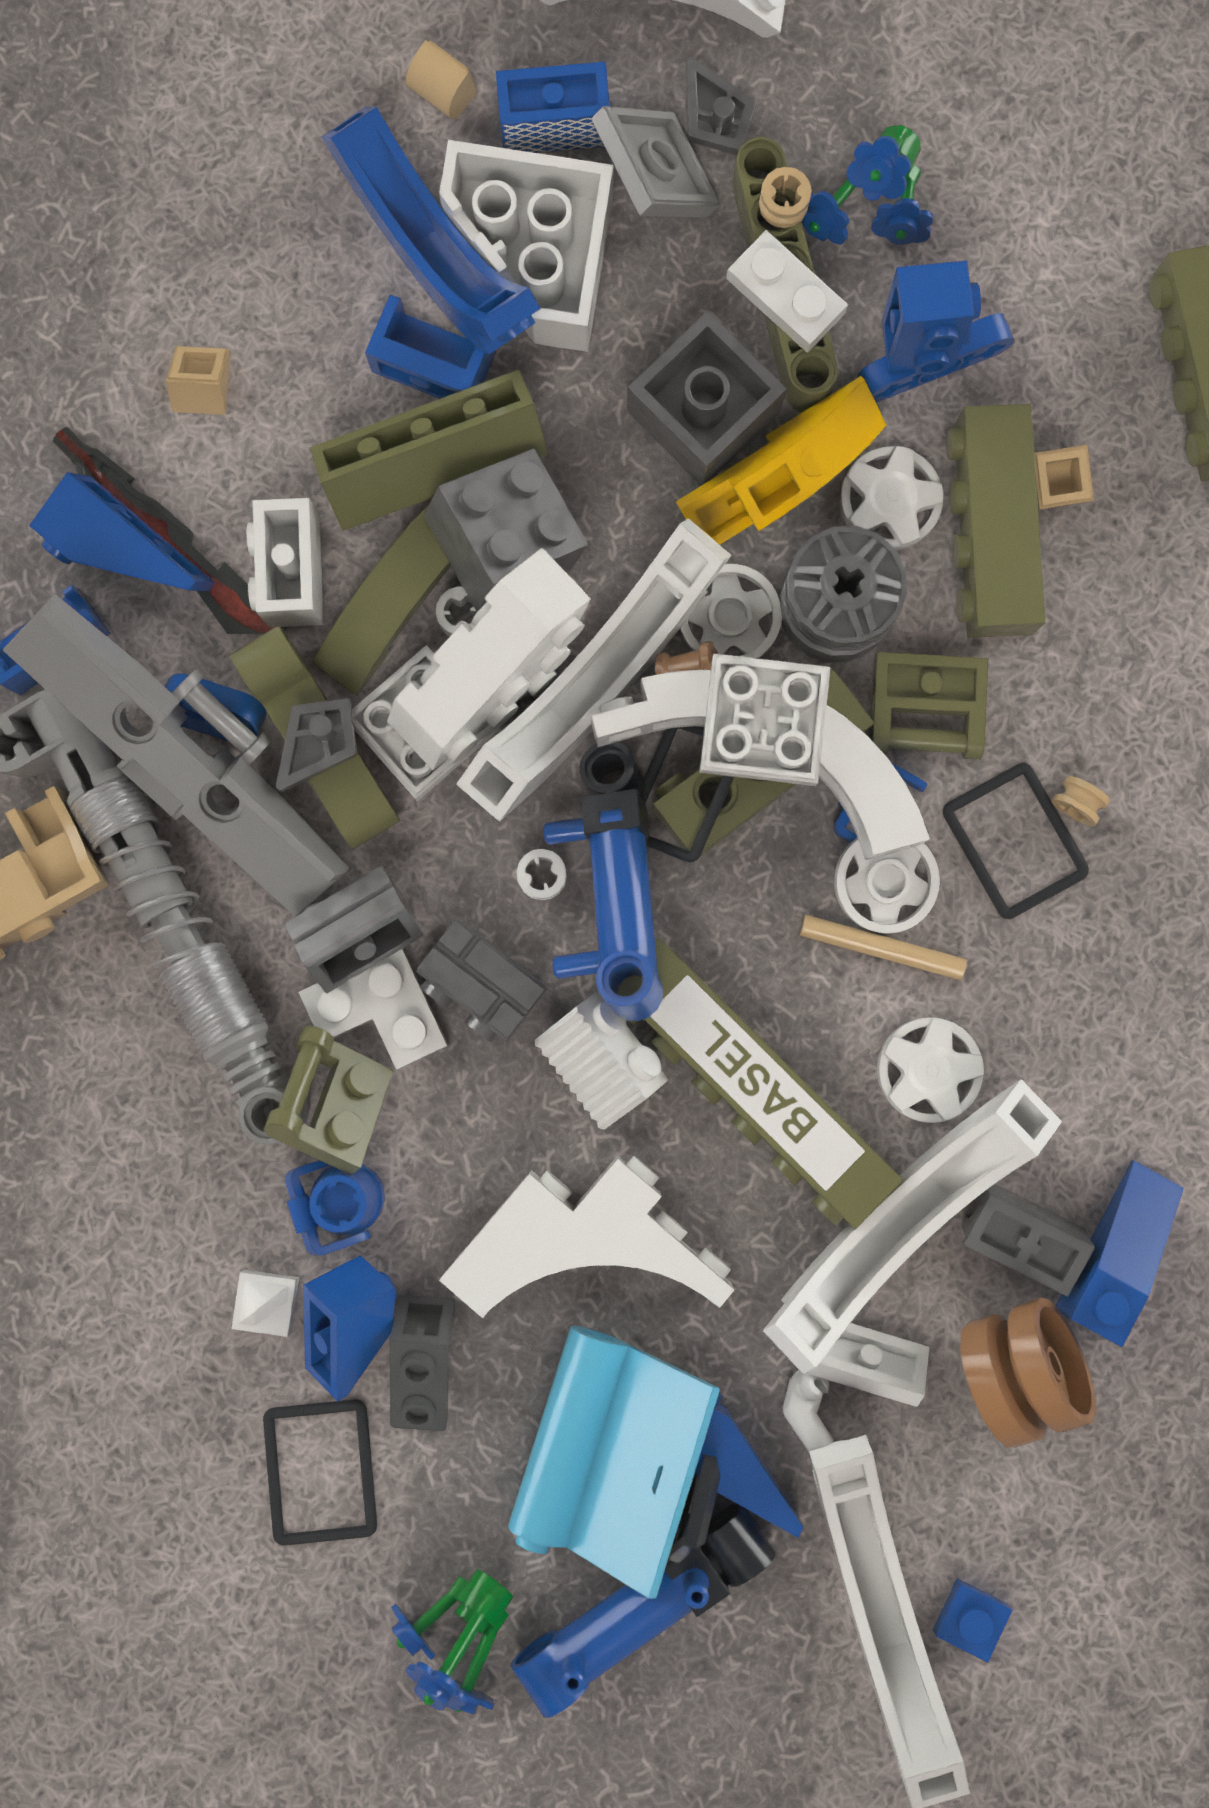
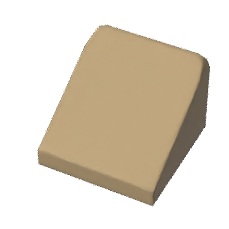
(199, 380)

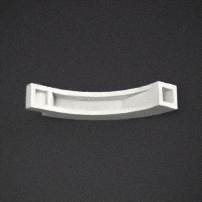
(616, 657)
(849, 764)
(933, 1190)
(887, 1624)

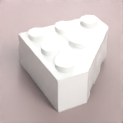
(537, 226)
(489, 668)

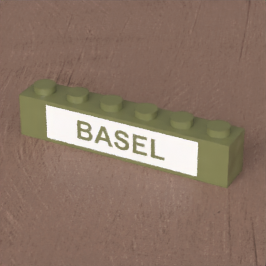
(765, 1094)

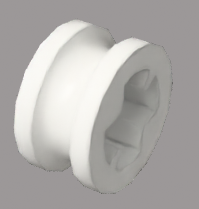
(457, 596)
(557, 868)

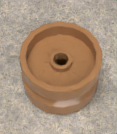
(1027, 1373)

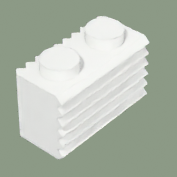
(601, 1060)

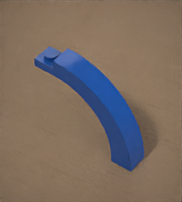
(441, 260)

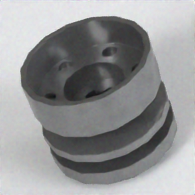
(843, 625)

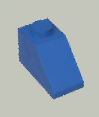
(346, 1323)

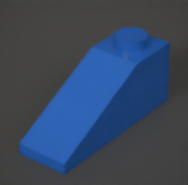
(97, 530)
(1125, 1255)
(744, 1474)

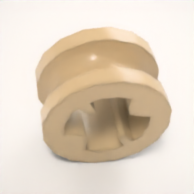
(785, 178)
(1081, 801)

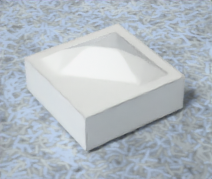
(265, 1303)

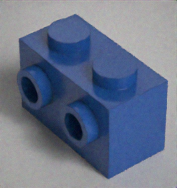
(929, 316)

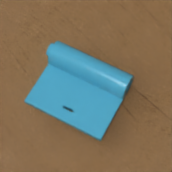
(613, 1458)

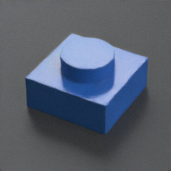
(972, 1620)

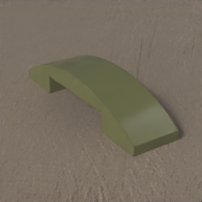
(383, 606)

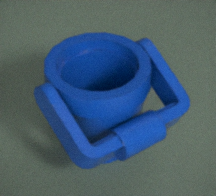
(336, 1203)

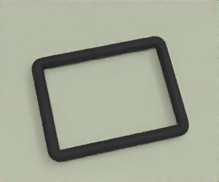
(712, 813)
(1054, 818)
(273, 1472)

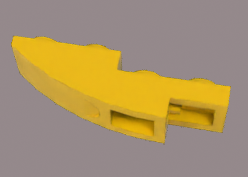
(790, 468)

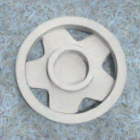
(892, 495)
(733, 616)
(886, 886)
(930, 1070)

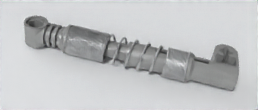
(123, 829)

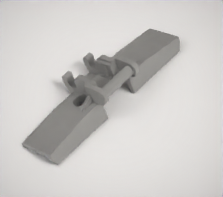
(99, 682)

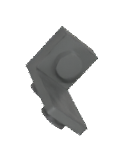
(420, 1362)

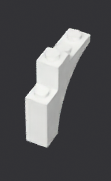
(610, 1225)

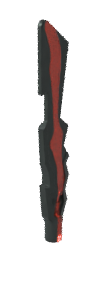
(229, 595)

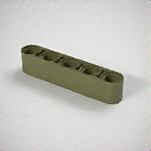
(788, 355)

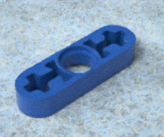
(987, 339)

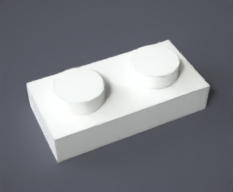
(786, 291)
(877, 1364)

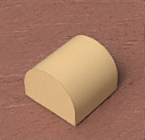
(440, 80)
(1063, 477)

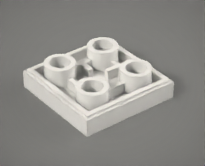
(765, 719)
(372, 726)

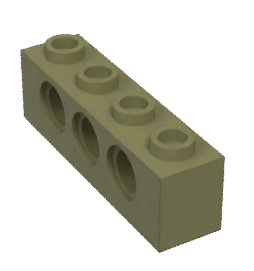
(683, 812)

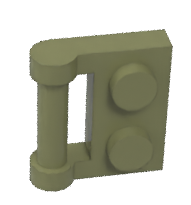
(929, 687)
(345, 1108)

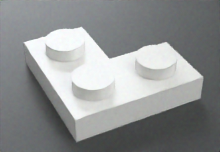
(389, 997)

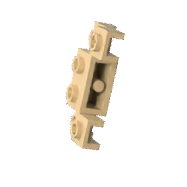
(50, 873)

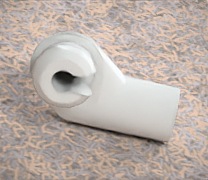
(801, 1409)

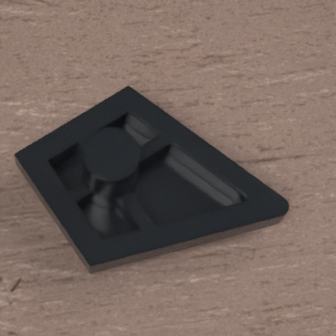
(697, 1509)

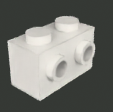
(286, 562)

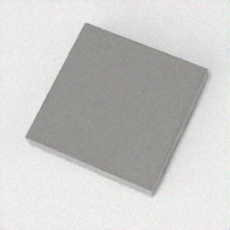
(655, 162)

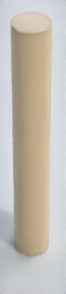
(883, 947)

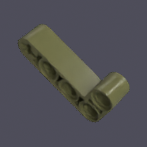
(349, 790)

